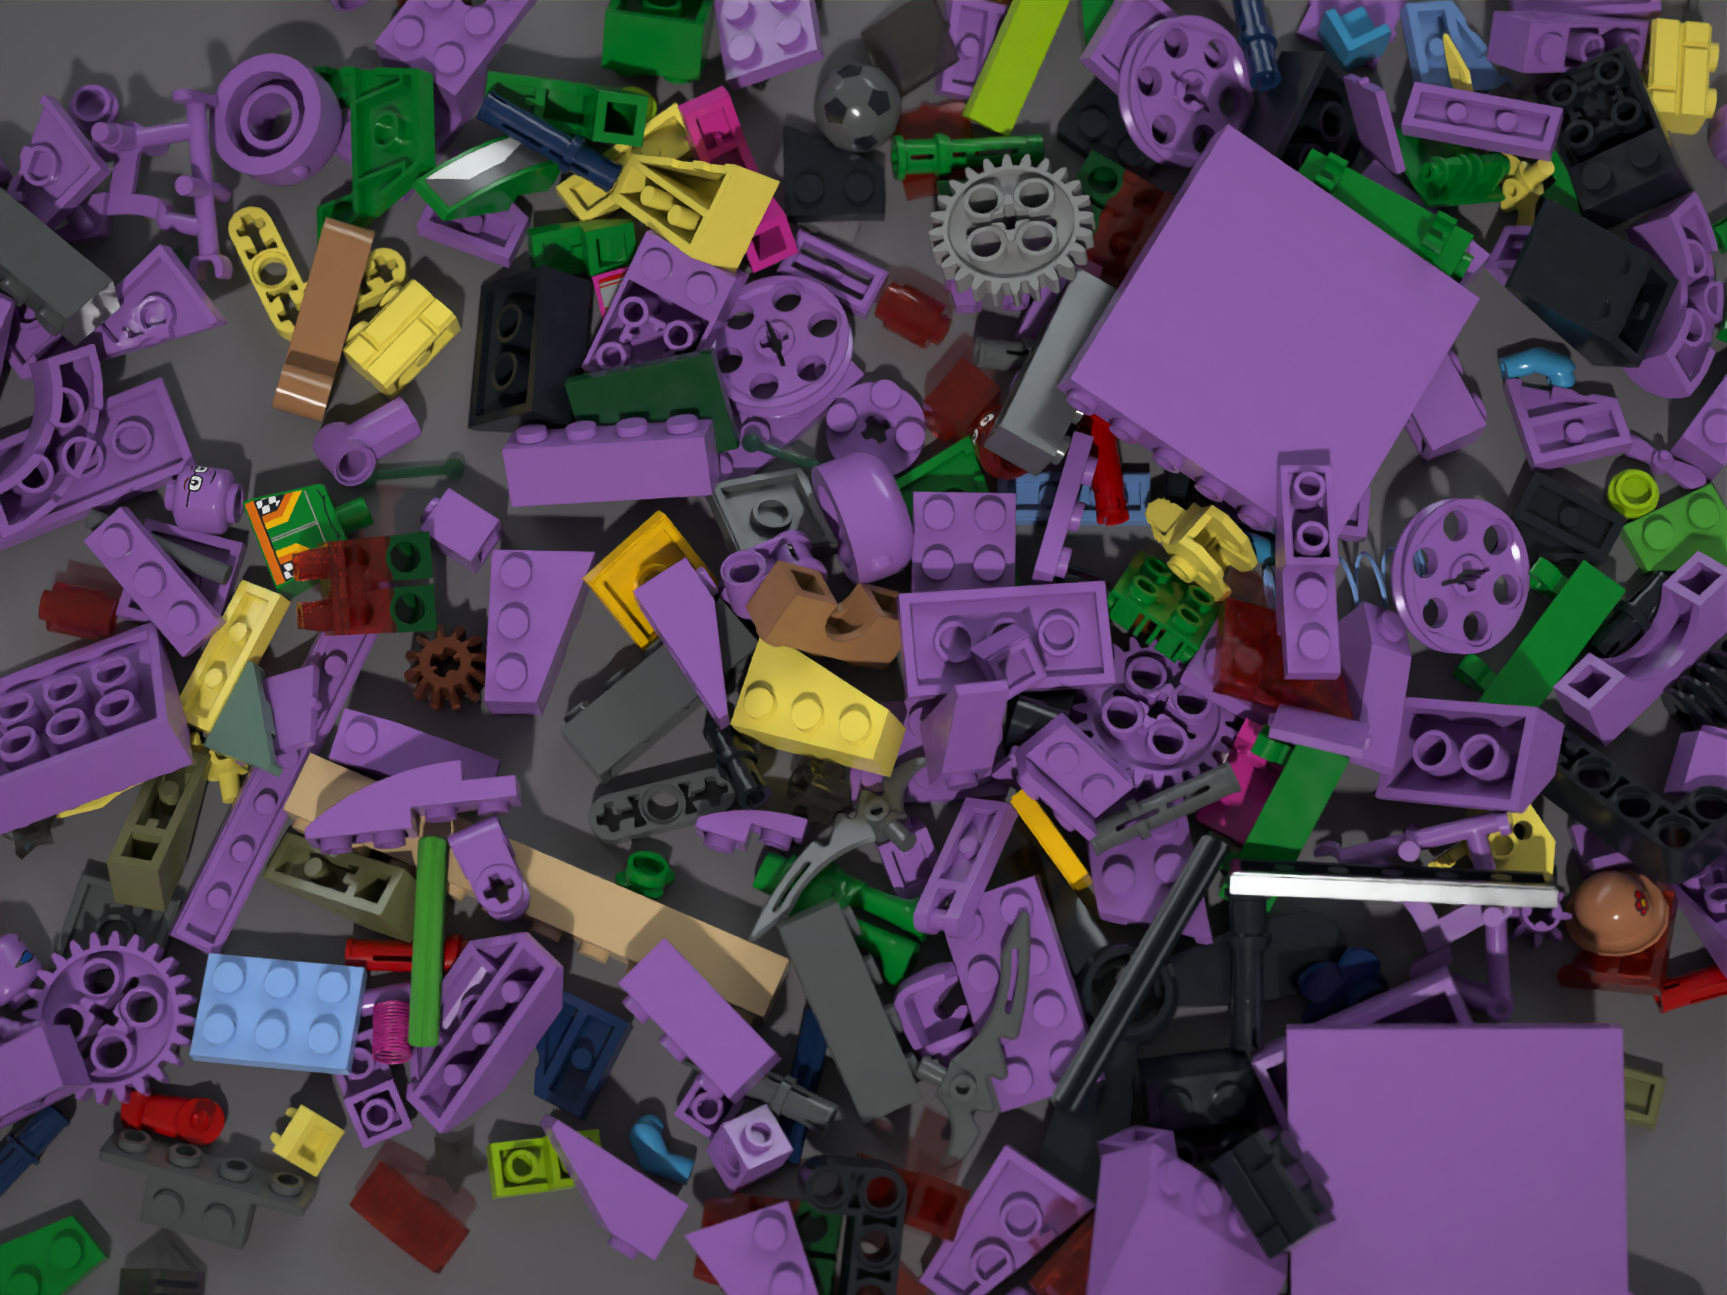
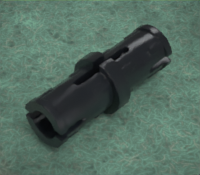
(1629, 618)
(737, 765)

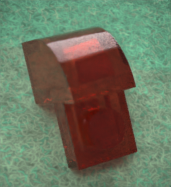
(932, 1203)

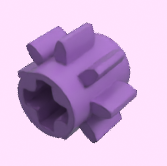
(1546, 926)

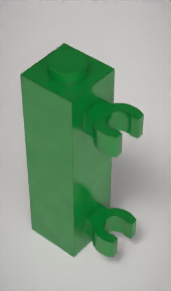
(1423, 232)
(1552, 643)
(1292, 804)

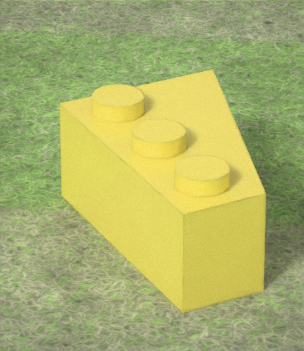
(696, 205)
(814, 713)

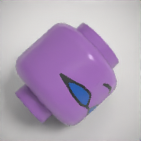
(17, 971)

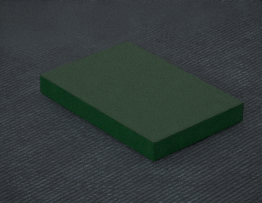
(657, 392)

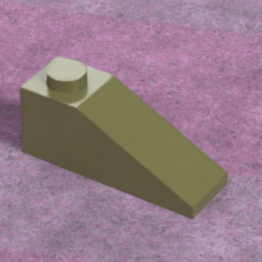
(158, 836)
(347, 885)

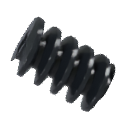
(1700, 694)

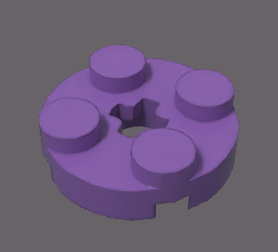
(884, 404)

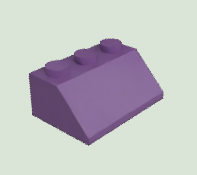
(1472, 755)

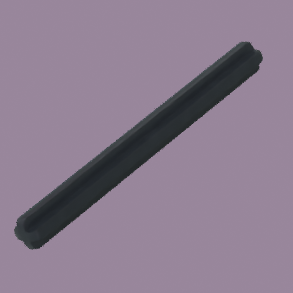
(1139, 975)

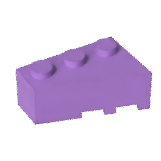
(530, 621)

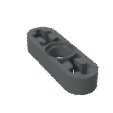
(621, 802)

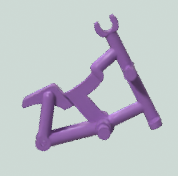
(125, 145)
(1439, 932)

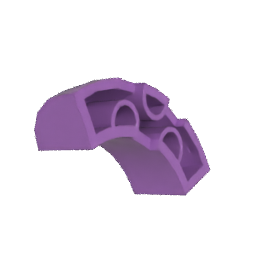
(1680, 350)
(59, 439)

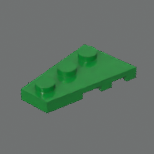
(49, 1259)

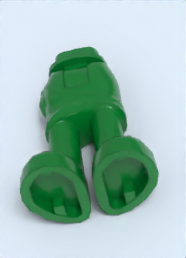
(894, 951)

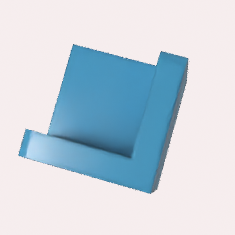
(1352, 38)

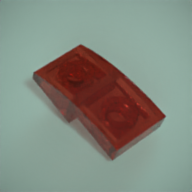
(409, 1217)

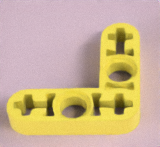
(271, 238)

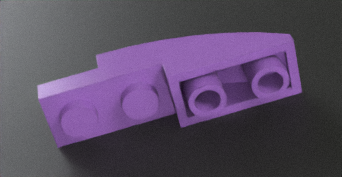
(1306, 572)
(390, 807)

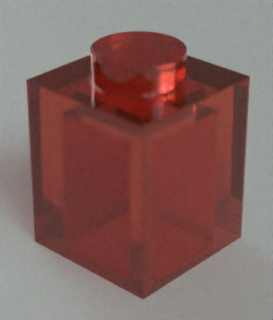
(959, 402)

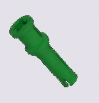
(941, 148)

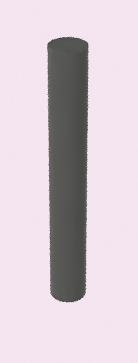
(182, 556)

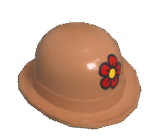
(1616, 913)

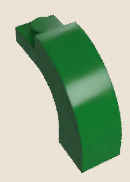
(575, 106)

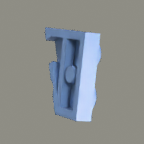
(1423, 32)

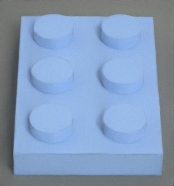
(279, 1014)

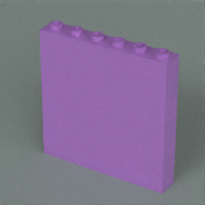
(1266, 335)
(1462, 1157)

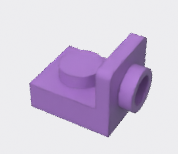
(911, 869)

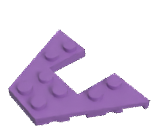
(156, 298)

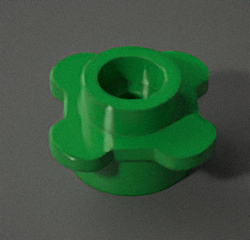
(646, 875)

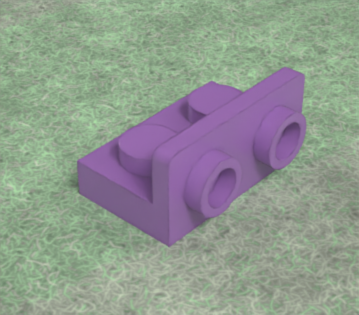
(1070, 775)

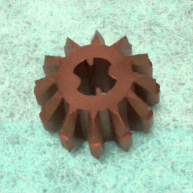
(440, 652)

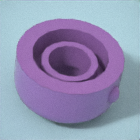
(248, 107)
(865, 516)

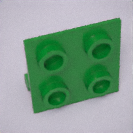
(1452, 173)
(1164, 598)

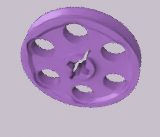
(1168, 93)
(798, 346)
(1447, 561)

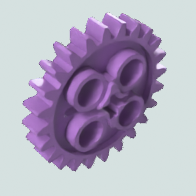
(1134, 746)
(149, 1043)

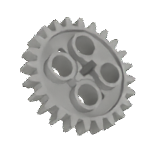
(1012, 230)

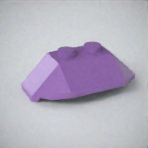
(491, 1019)

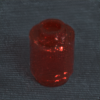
(913, 315)
(78, 611)

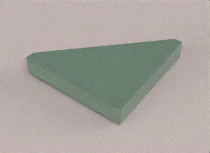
(246, 724)

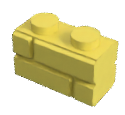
(1678, 70)
(400, 338)

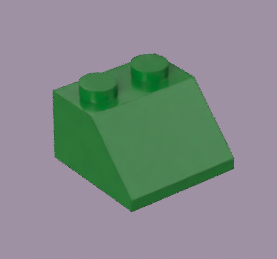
(658, 38)

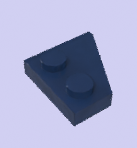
(578, 1055)

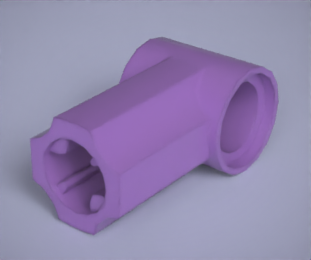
(353, 449)

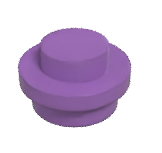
(93, 105)

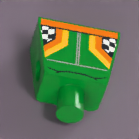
(297, 522)

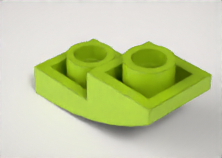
(529, 1166)

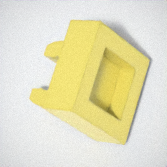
(307, 1139)

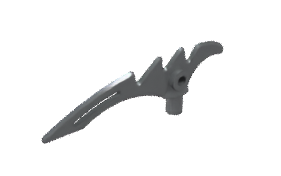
(875, 820)
(964, 1082)

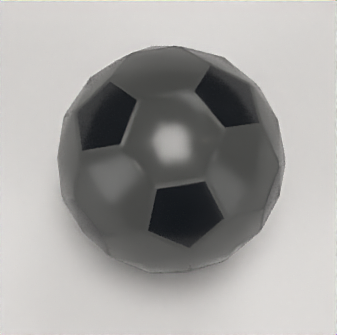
(857, 107)

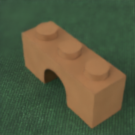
(801, 613)

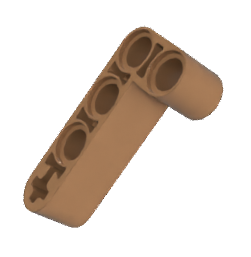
(323, 319)

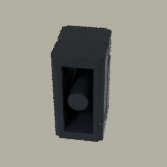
(1274, 1191)

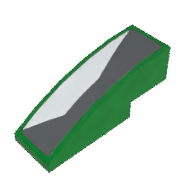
(485, 179)

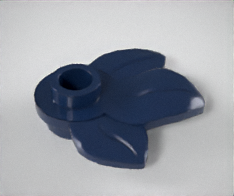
(1341, 984)

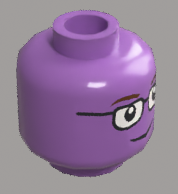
(205, 499)

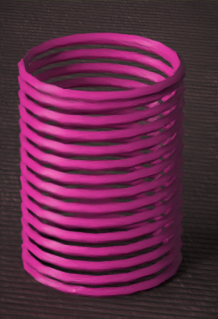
(388, 1034)

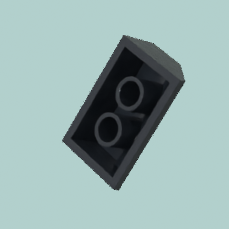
(1305, 111)
(527, 348)

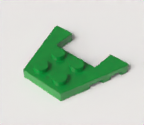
(388, 138)

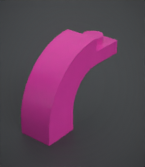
(719, 140)

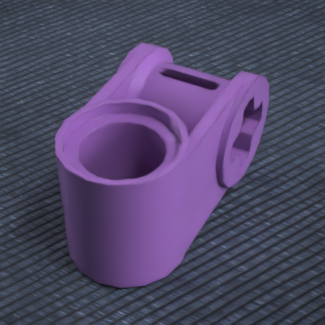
(748, 568)
(489, 862)

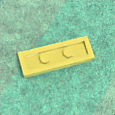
(663, 137)
(250, 626)

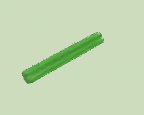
(428, 941)

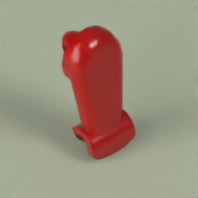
(178, 1117)

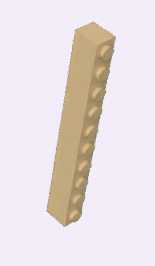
(573, 902)

